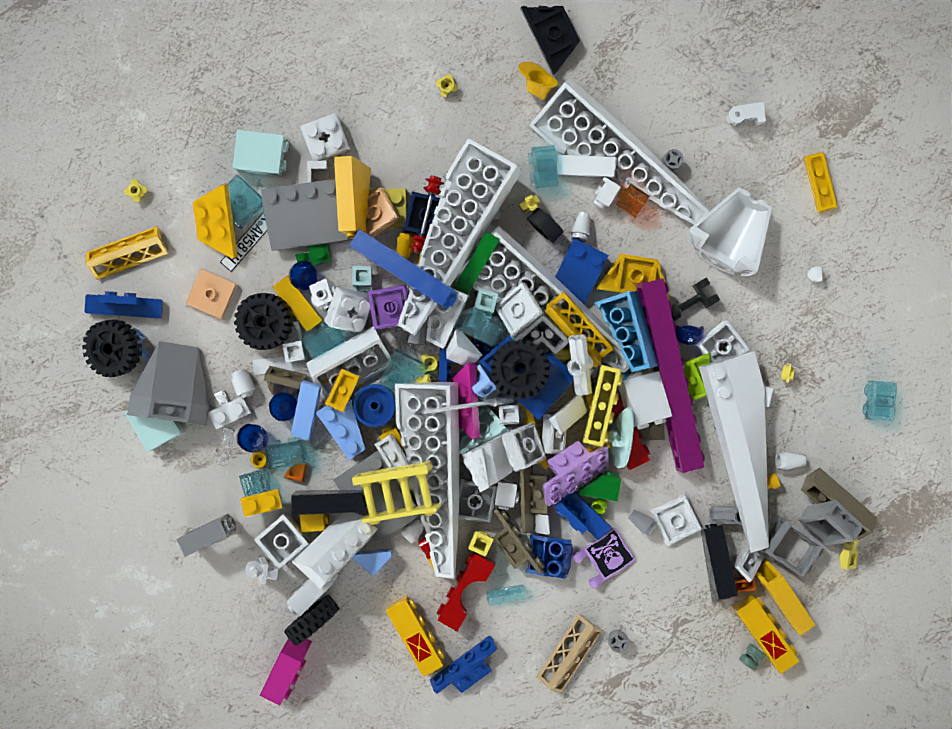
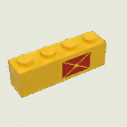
(766, 634)
(415, 636)

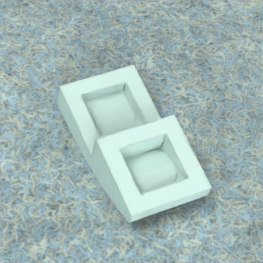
(362, 278)
(486, 302)

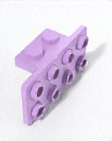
(573, 468)

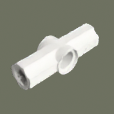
(580, 365)

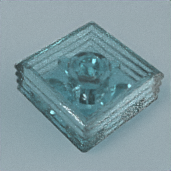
(251, 201)

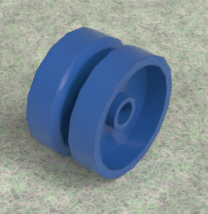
(364, 399)

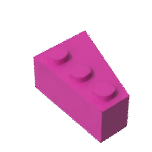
(285, 672)

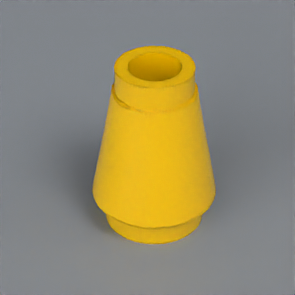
(403, 243)

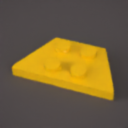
(215, 221)
(628, 271)

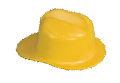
(538, 80)

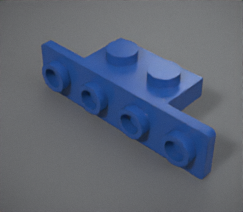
(123, 305)
(582, 515)
(466, 669)

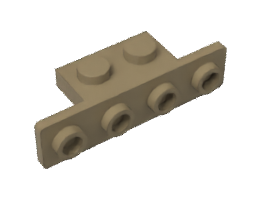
(532, 497)
(513, 546)

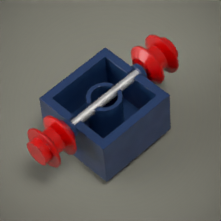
(421, 212)

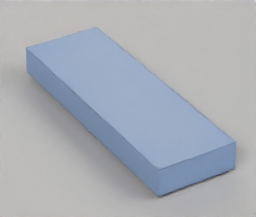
(306, 410)

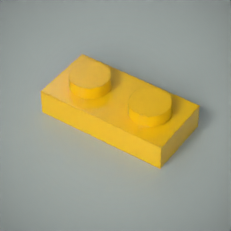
(342, 390)
(261, 502)

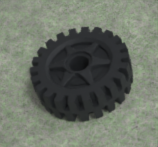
(249, 321)
(99, 345)
(525, 354)
(311, 620)

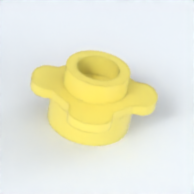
(448, 79)
(141, 190)
(434, 359)
(787, 373)

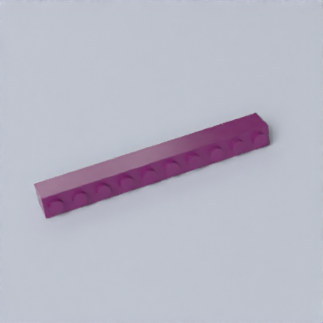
(681, 425)

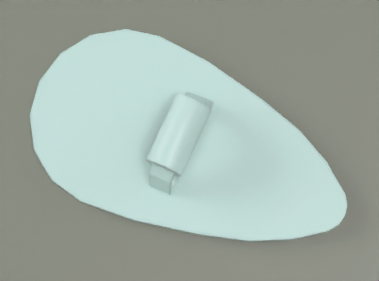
(621, 438)

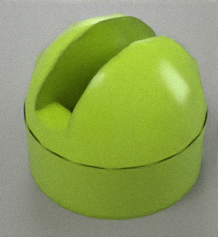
(603, 505)

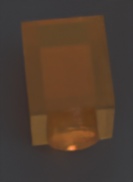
(632, 199)

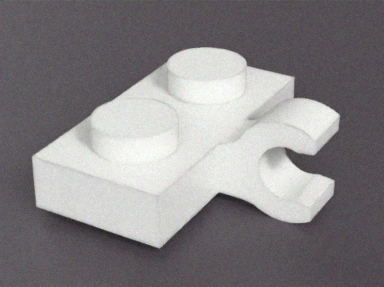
(228, 410)

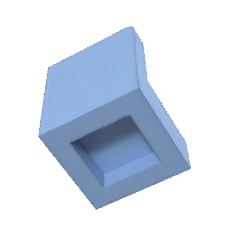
(484, 382)

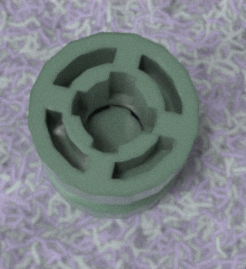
(755, 653)

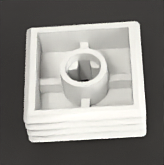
(314, 132)
(345, 300)
(722, 334)
(523, 447)

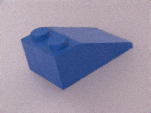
(581, 269)
(557, 383)

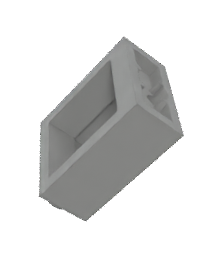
(845, 529)
(207, 534)
(813, 552)

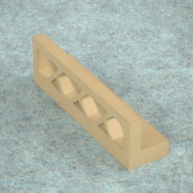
(572, 659)

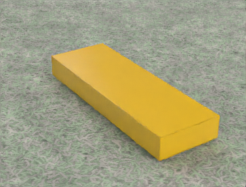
(820, 182)
(298, 303)

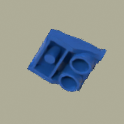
(554, 553)

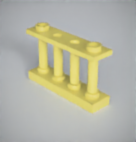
(402, 474)

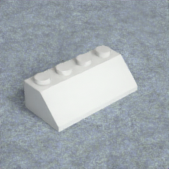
(360, 355)
(334, 548)

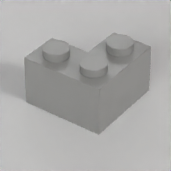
(545, 331)

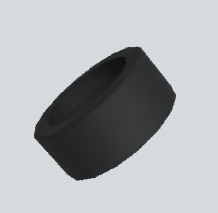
(545, 225)

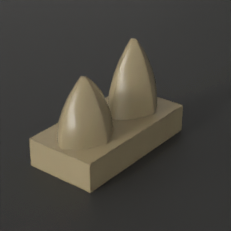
(278, 377)

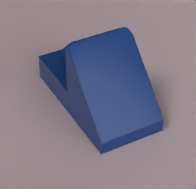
(444, 369)

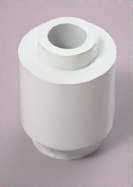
(242, 383)

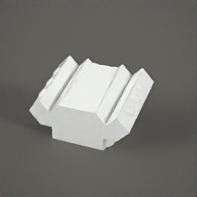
(488, 462)

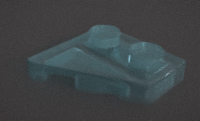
(401, 369)

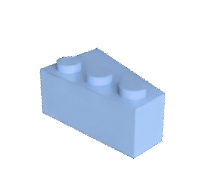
(344, 429)

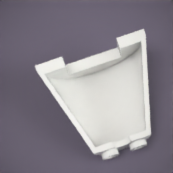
(733, 233)

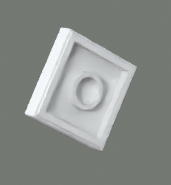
(518, 310)
(676, 520)

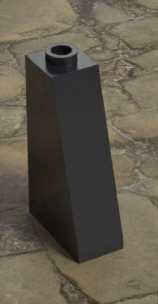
(327, 501)
(718, 563)

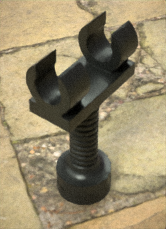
(700, 296)

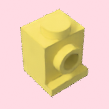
(480, 542)

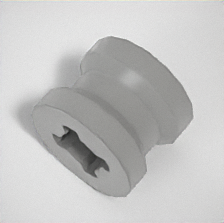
(675, 157)
(620, 644)

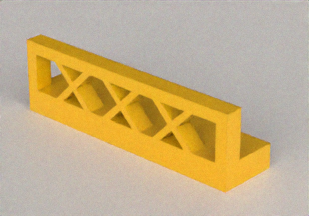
(123, 249)
(569, 328)

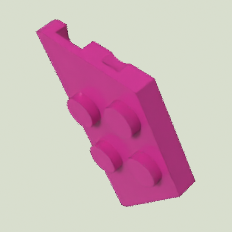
(468, 416)

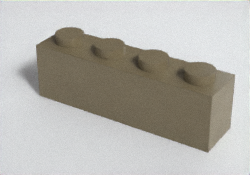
(823, 488)

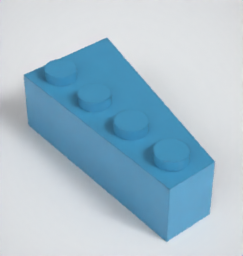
(629, 328)

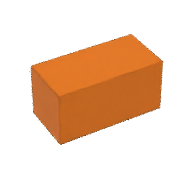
(744, 585)

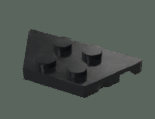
(552, 33)

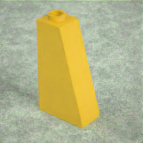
(352, 194)
(784, 597)

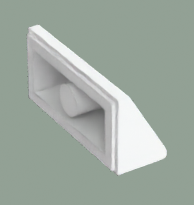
(568, 414)
(551, 439)

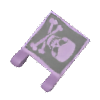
(607, 555)

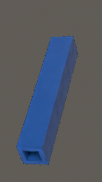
(404, 269)

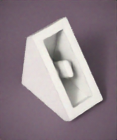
(461, 349)
(747, 563)

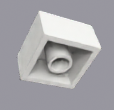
(283, 540)

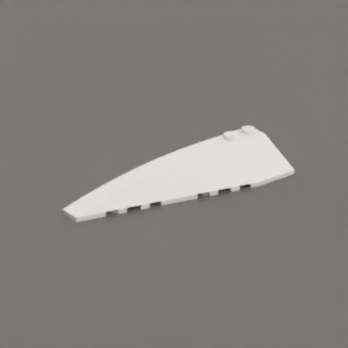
(585, 128)
(467, 205)
(513, 265)
(738, 412)
(434, 439)

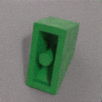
(602, 486)

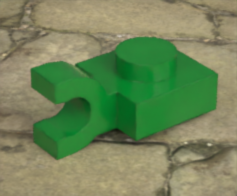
(317, 255)

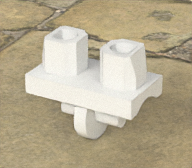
(262, 570)

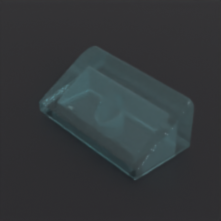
(505, 594)

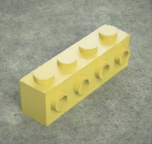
(601, 406)

